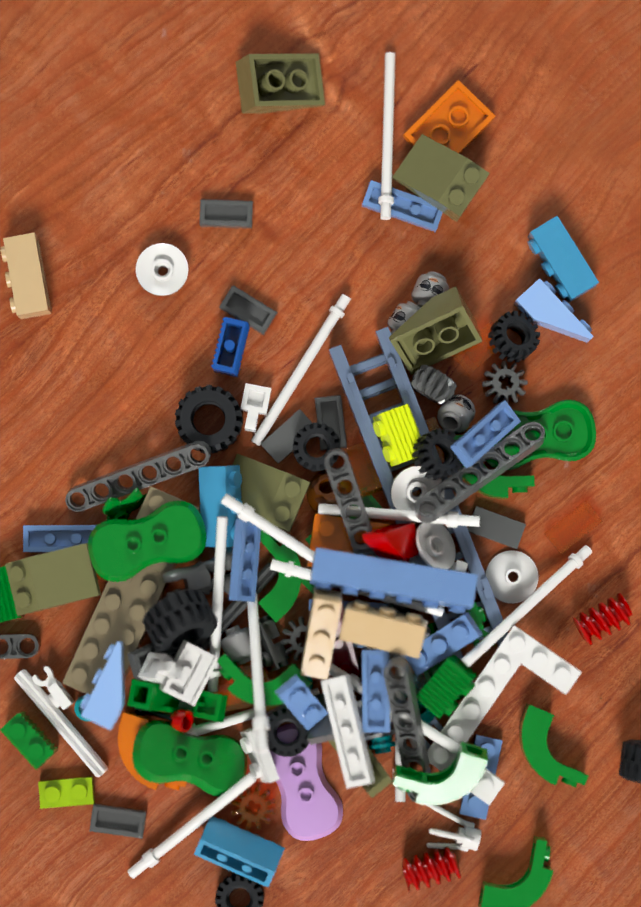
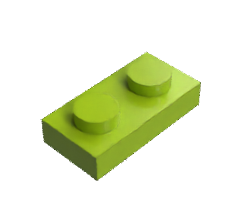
(66, 792)

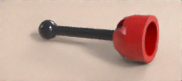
(180, 719)

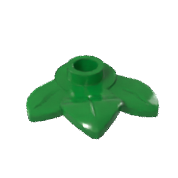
(120, 509)

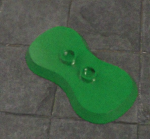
(568, 432)
(165, 536)
(170, 755)

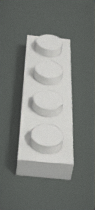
(348, 731)

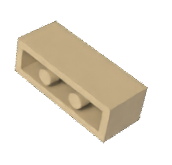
(26, 276)
(383, 629)
(321, 633)

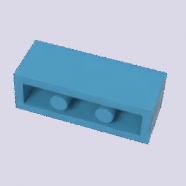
(562, 259)
(213, 485)
(239, 851)

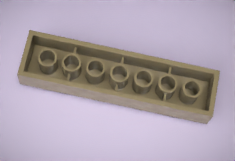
(120, 612)

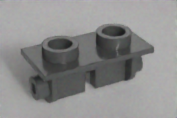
(272, 654)

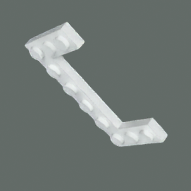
(515, 650)

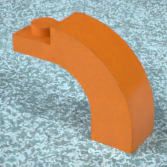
(127, 731)

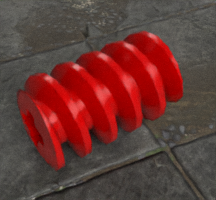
(603, 618)
(430, 868)

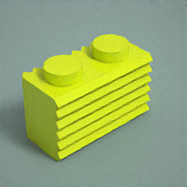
(397, 434)

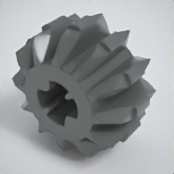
(513, 381)
(433, 384)
(296, 633)

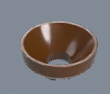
(315, 496)

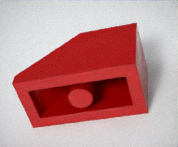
(393, 542)

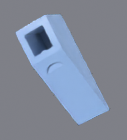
(549, 312)
(109, 693)

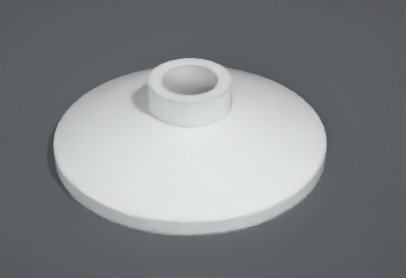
(162, 256)
(402, 489)
(435, 545)
(502, 587)

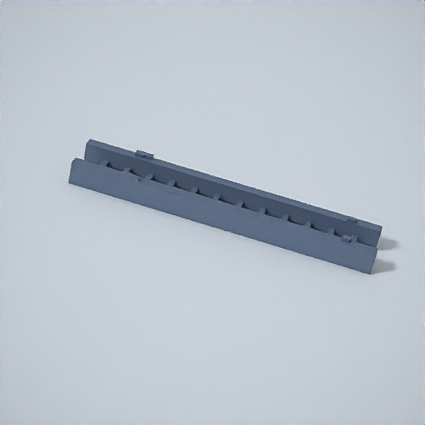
(374, 447)

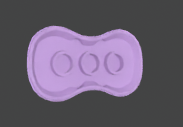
(307, 800)

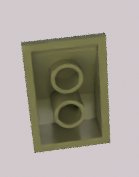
(279, 82)
(441, 176)
(436, 331)
(271, 492)
(52, 579)

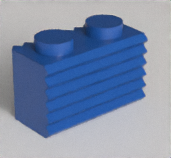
(230, 346)

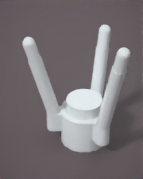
(466, 837)

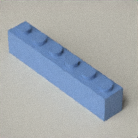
(393, 579)

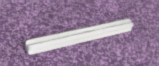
(61, 723)

